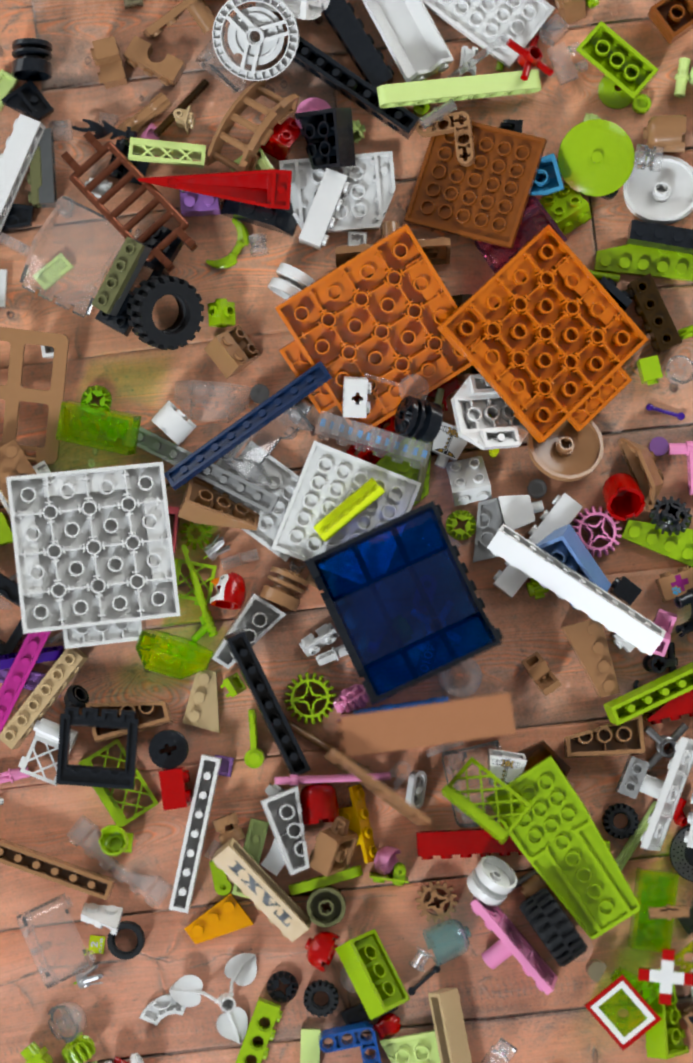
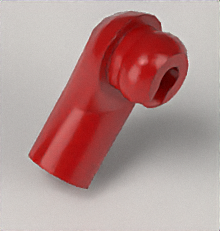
(679, 816)

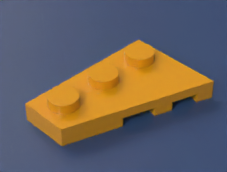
(219, 920)

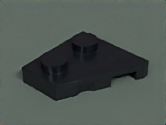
(28, 101)

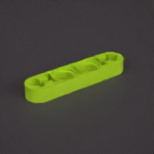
(321, 881)

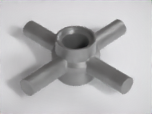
(661, 741)

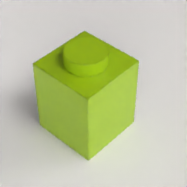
(649, 370)

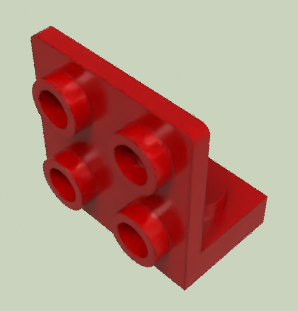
(282, 139)

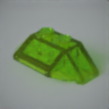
(171, 654)

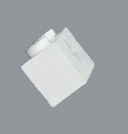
(351, 386)

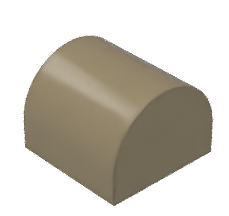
(595, 969)

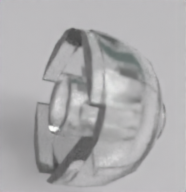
(67, 1021)

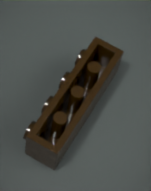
(654, 314)

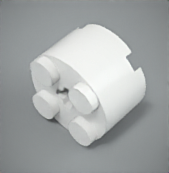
(173, 423)

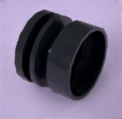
(32, 59)
(418, 419)

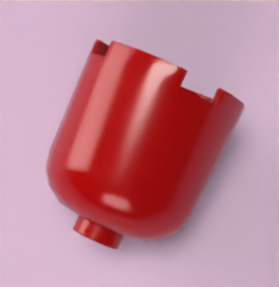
(623, 496)
(318, 802)

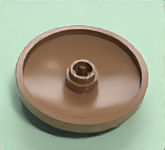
(568, 453)

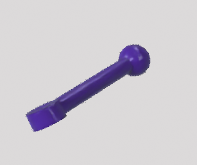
(680, 416)

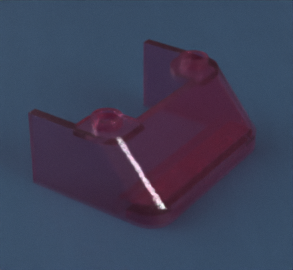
(533, 220)

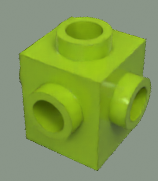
(221, 313)

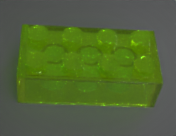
(98, 427)
(652, 889)

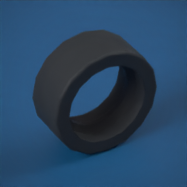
(130, 954)

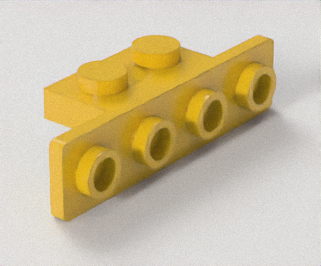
(359, 822)

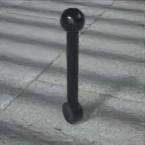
(412, 990)

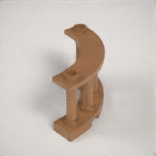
(286, 107)

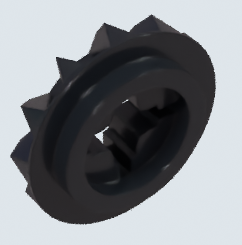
(286, 978)

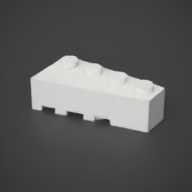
(256, 620)
(286, 823)

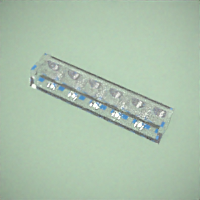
(372, 438)

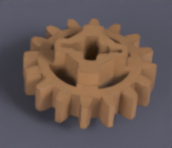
(439, 909)

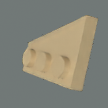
(202, 705)

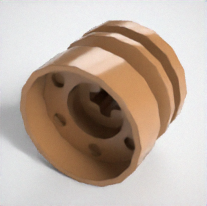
(284, 588)

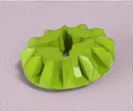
(105, 401)
(460, 534)

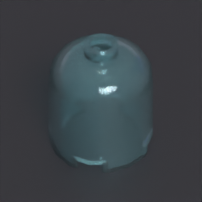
(447, 940)

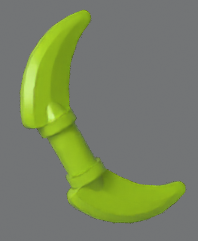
(231, 259)

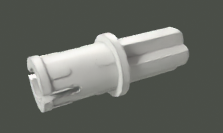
(331, 655)

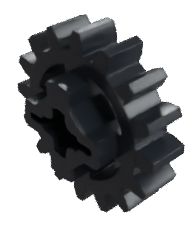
(670, 516)

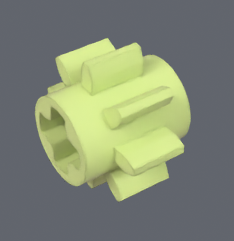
(358, 130)

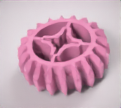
(604, 536)

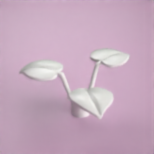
(234, 1021)

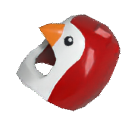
(230, 591)

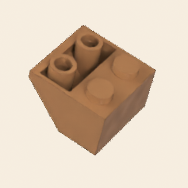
(232, 351)

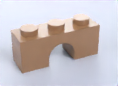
(167, 71)

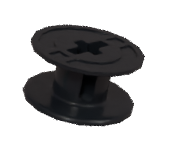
(171, 738)

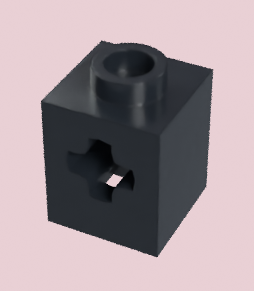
(625, 590)

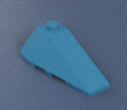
(548, 177)

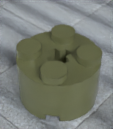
(326, 917)

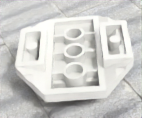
(473, 423)

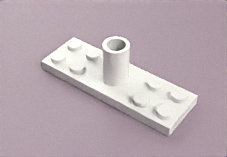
(667, 793)

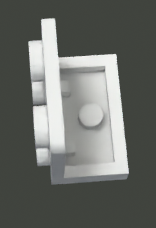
(469, 480)

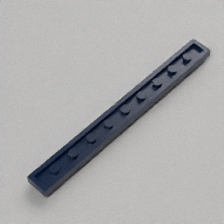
(247, 425)

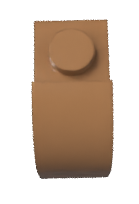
(540, 673)

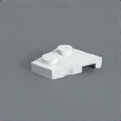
(102, 916)

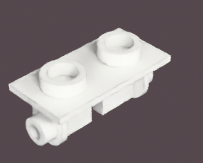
(326, 636)

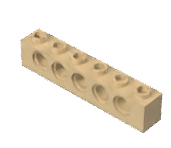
(43, 697)

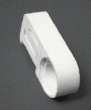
(467, 54)

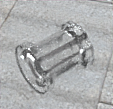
(420, 959)

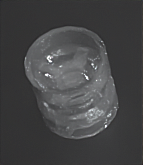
(258, 244)

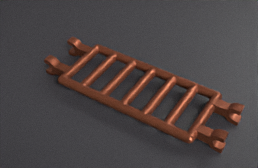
(111, 216)

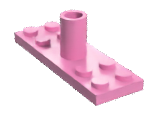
(514, 944)

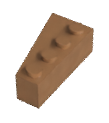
(592, 651)
(149, 715)

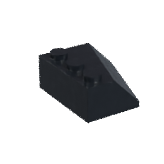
(328, 137)

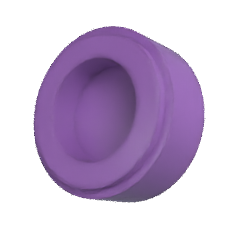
(659, 446)

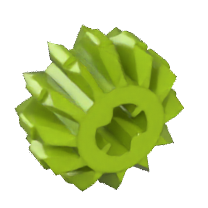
(79, 1050)

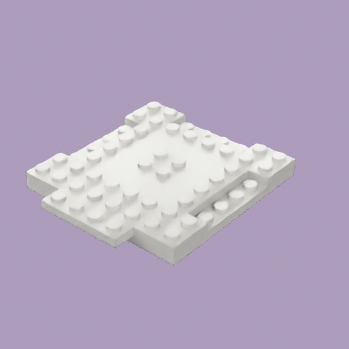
(93, 552)

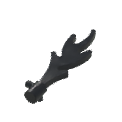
(101, 132)

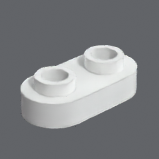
(416, 788)

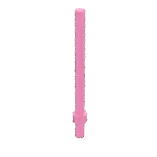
(295, 780)

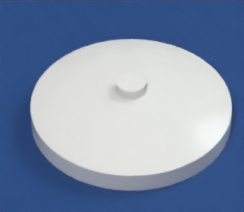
(661, 195)

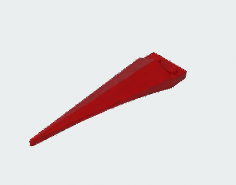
(258, 187)

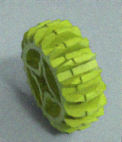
(326, 695)

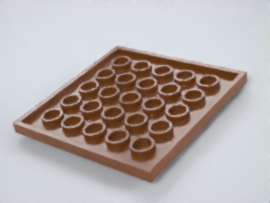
(480, 199)

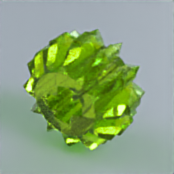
(202, 538)

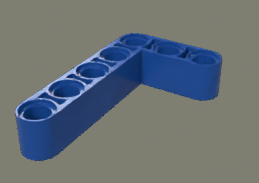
(357, 1040)

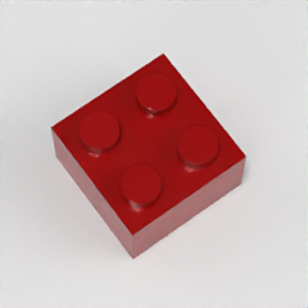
(175, 788)

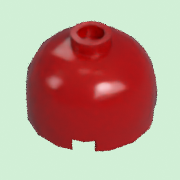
(321, 949)

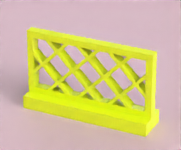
(348, 509)

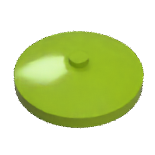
(596, 157)

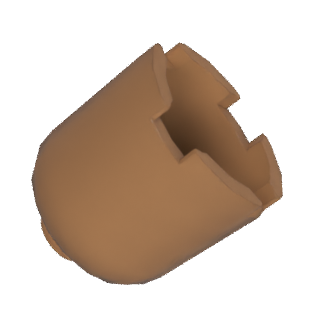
(666, 132)

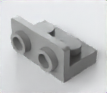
(632, 777)

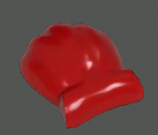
(387, 1025)

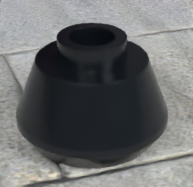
(76, 696)

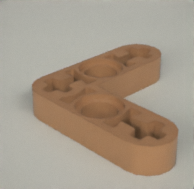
(458, 130)

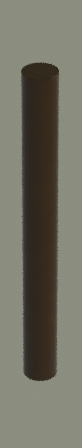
(183, 105)

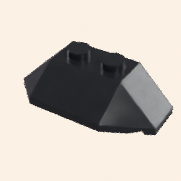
(273, 219)

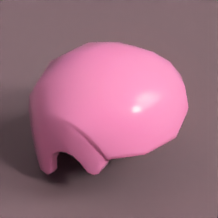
(386, 859)

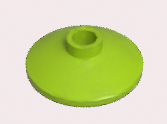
(611, 97)

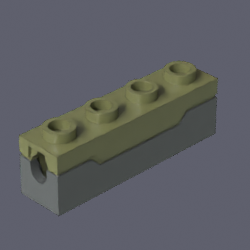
(43, 173)
(121, 276)

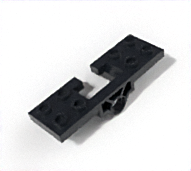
(120, 322)

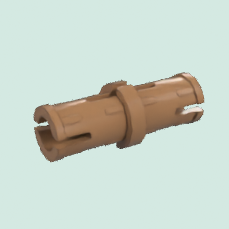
(668, 912)

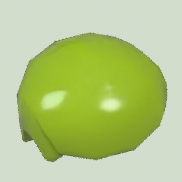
(113, 840)

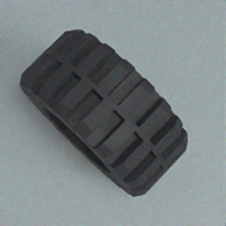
(186, 322)
(553, 927)

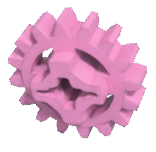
(351, 699)

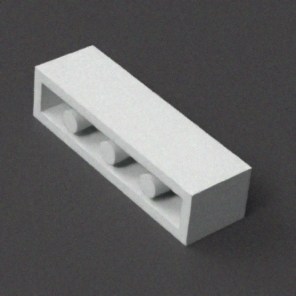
(323, 209)

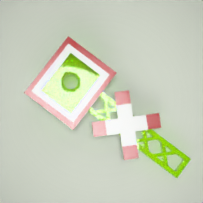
(623, 995)

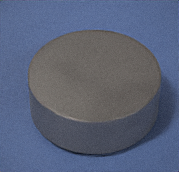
(259, 393)
(537, 488)

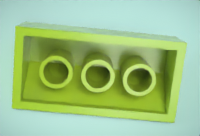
(617, 60)
(372, 974)

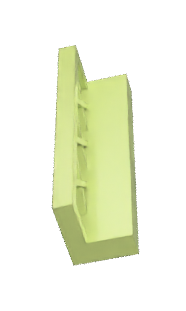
(167, 149)

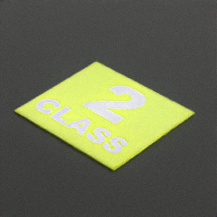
(97, 944)

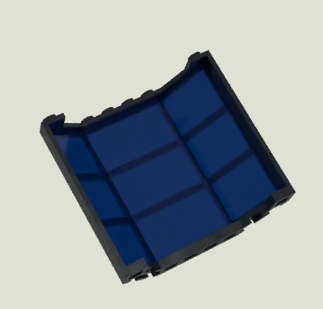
(403, 602)

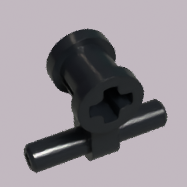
(661, 662)

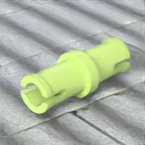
(682, 77)

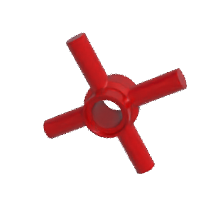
(529, 57)

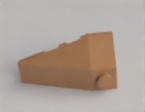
(207, 506)

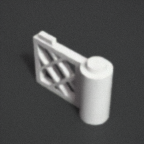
(47, 733)

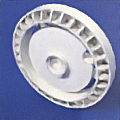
(255, 52)

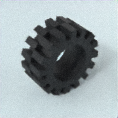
(632, 823)
(326, 1009)

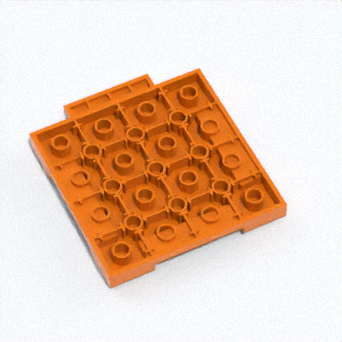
(373, 319)
(546, 337)

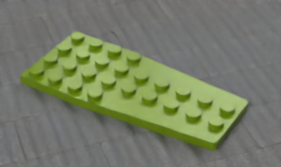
(567, 848)

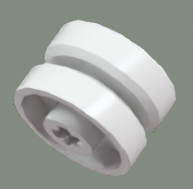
(290, 281)
(492, 880)

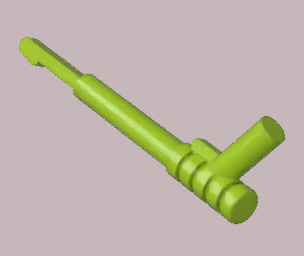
(206, 618)

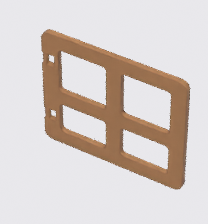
(14, 392)
(377, 788)

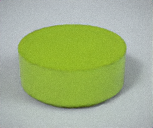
(641, 104)

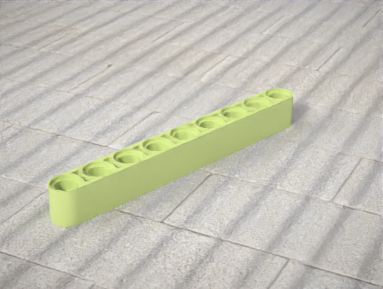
(457, 89)

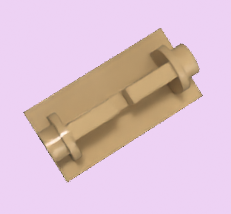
(184, 118)

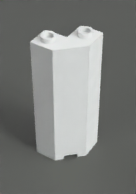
(411, 26)

